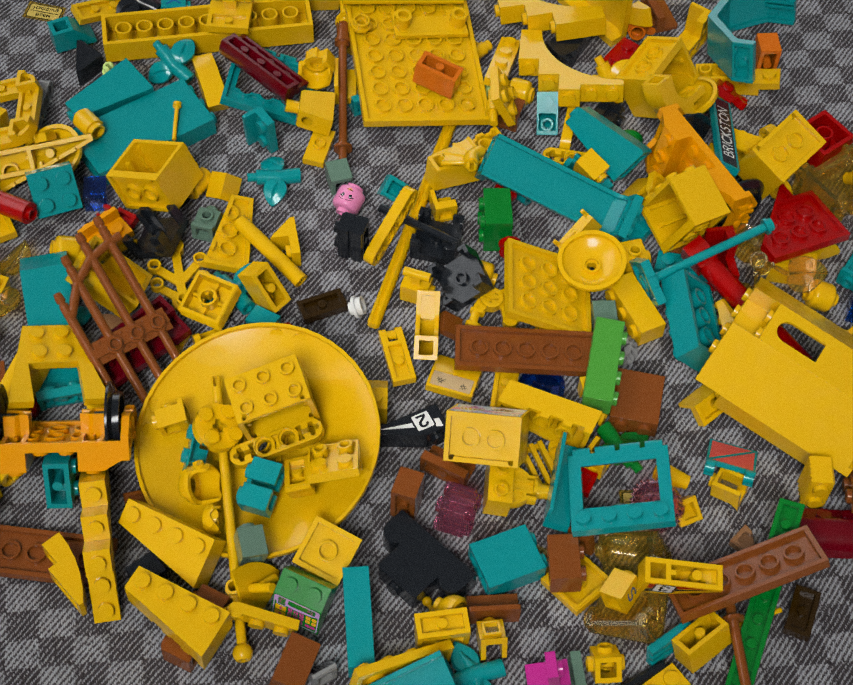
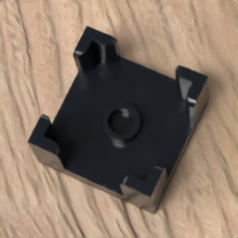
(159, 236)
(431, 249)
(462, 278)

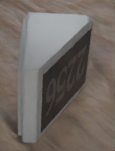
(323, 673)

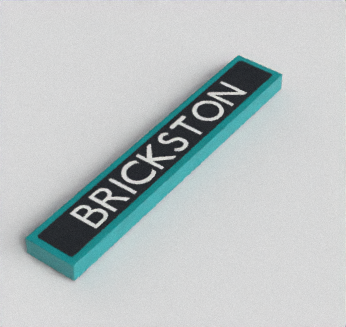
(724, 135)

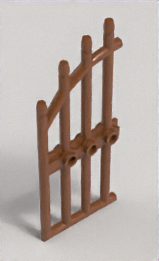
(127, 338)

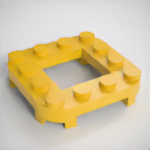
(25, 124)

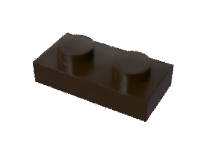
(322, 306)
(802, 613)

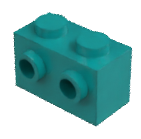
(60, 480)

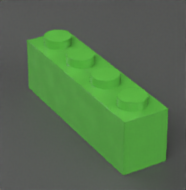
(603, 364)

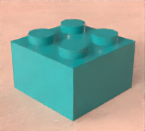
(54, 189)

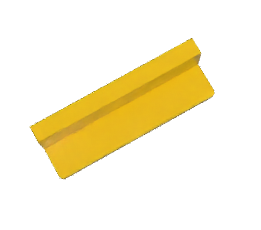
(701, 405)

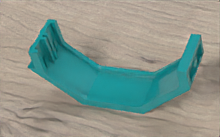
(736, 55)

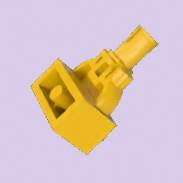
(510, 489)

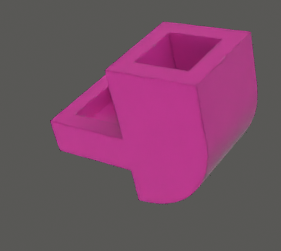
(549, 672)

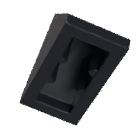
(88, 62)

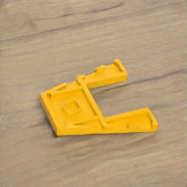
(47, 349)

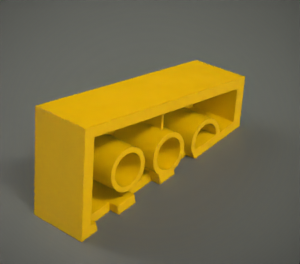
(443, 177)
(551, 413)
(177, 543)
(180, 614)

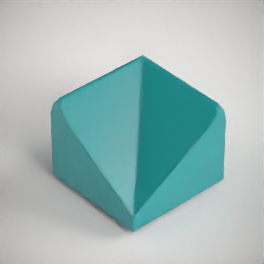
(391, 187)

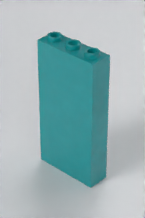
(149, 119)

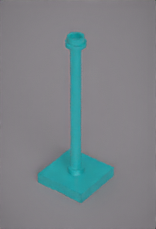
(650, 279)

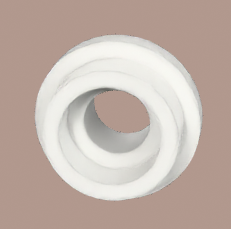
(357, 306)

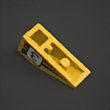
(678, 576)

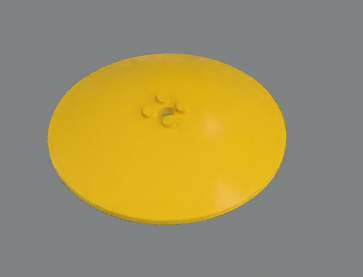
(342, 399)

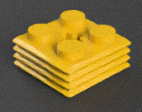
(205, 287)

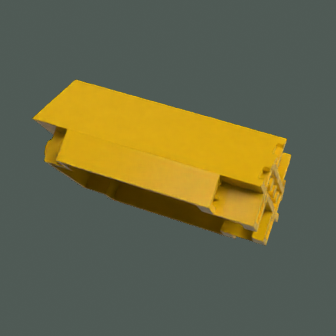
(776, 389)

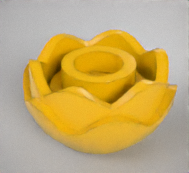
(212, 519)

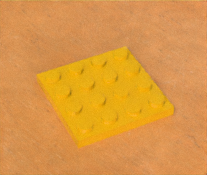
(538, 292)

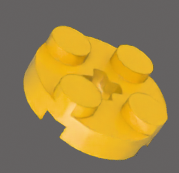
(212, 438)

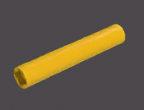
(270, 251)

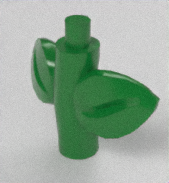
(611, 437)

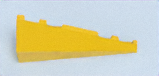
(18, 160)

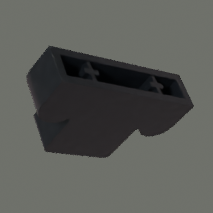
(420, 563)

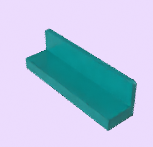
(557, 509)

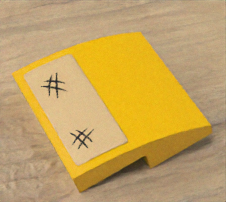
(451, 382)

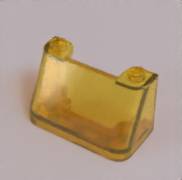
(648, 614)

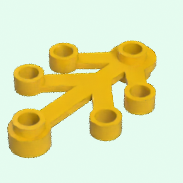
(177, 278)

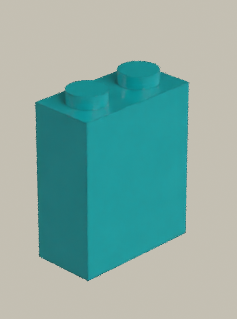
(507, 560)

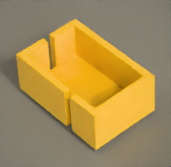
(115, 276)

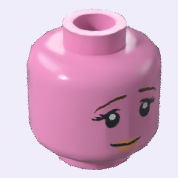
(349, 199)

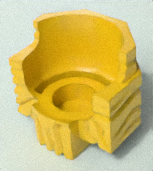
(317, 68)

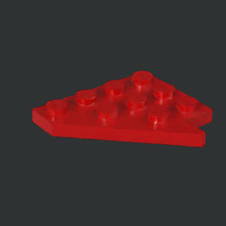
(801, 226)

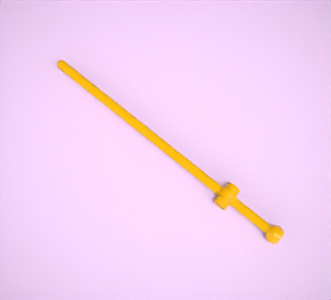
(242, 651)

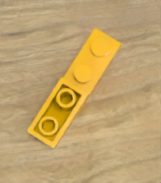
(764, 78)

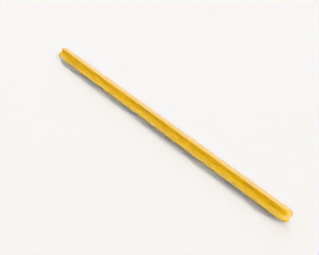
(404, 241)

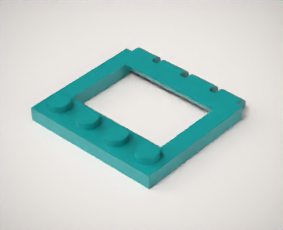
(237, 99)
(626, 516)

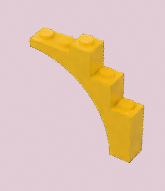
(561, 20)
(555, 76)
(98, 546)

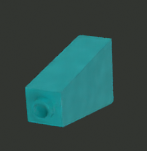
(110, 91)
(608, 140)
(358, 617)

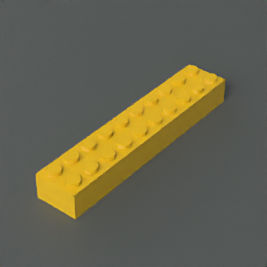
(133, 33)

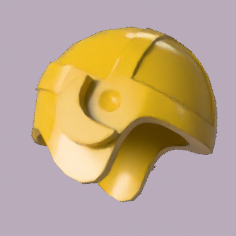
(200, 483)

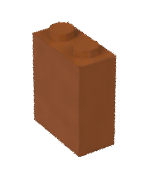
(637, 402)

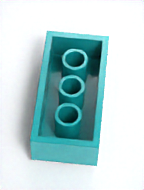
(690, 317)

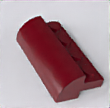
(262, 66)
(178, 334)
(832, 530)

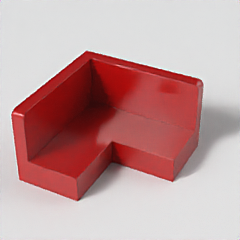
(717, 235)

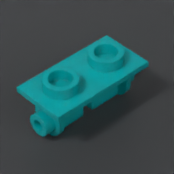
(193, 451)

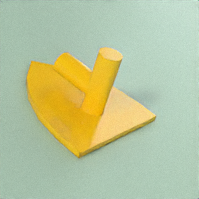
(255, 583)

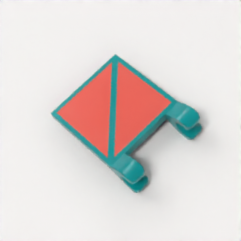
(731, 458)

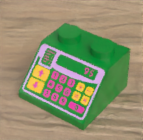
(303, 598)

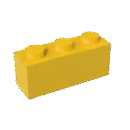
(636, 310)

